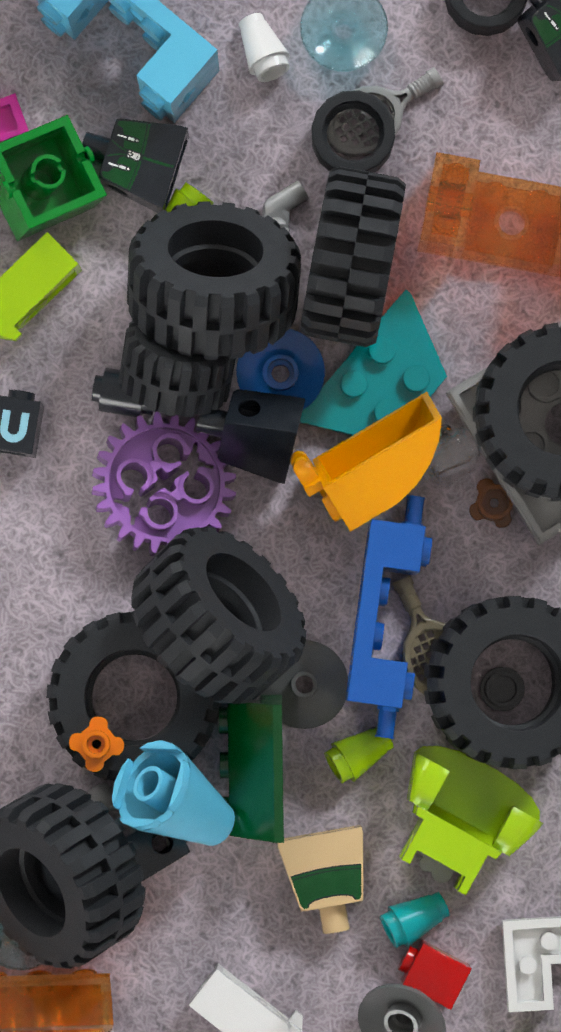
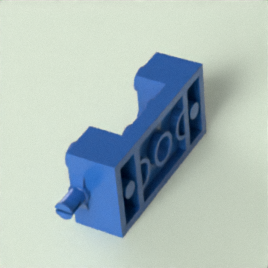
(389, 549)

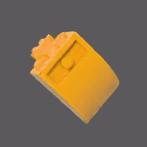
(374, 465)

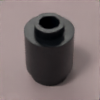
(112, 398)

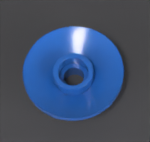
(296, 354)

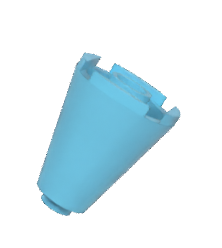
(170, 797)

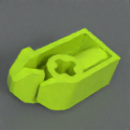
(33, 284)

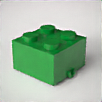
(46, 178)

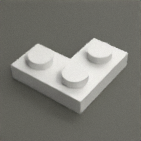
(529, 951)

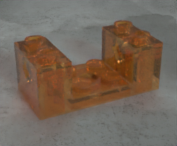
(466, 210)

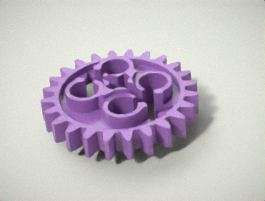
(139, 453)

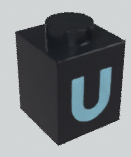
(20, 423)

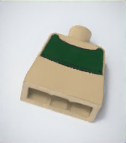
(326, 873)

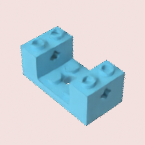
(177, 69)

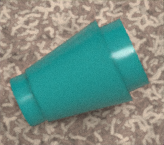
(413, 919)

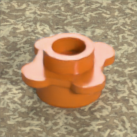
(99, 731)

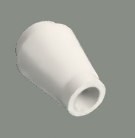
(263, 49)

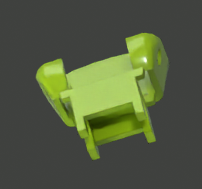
(465, 812)

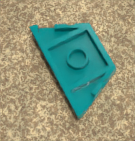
(380, 376)

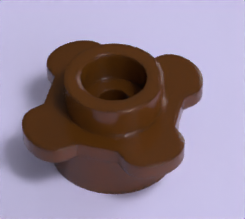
(483, 510)

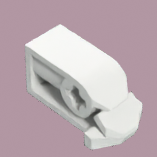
(237, 1008)

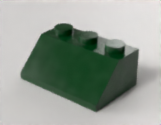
(254, 767)

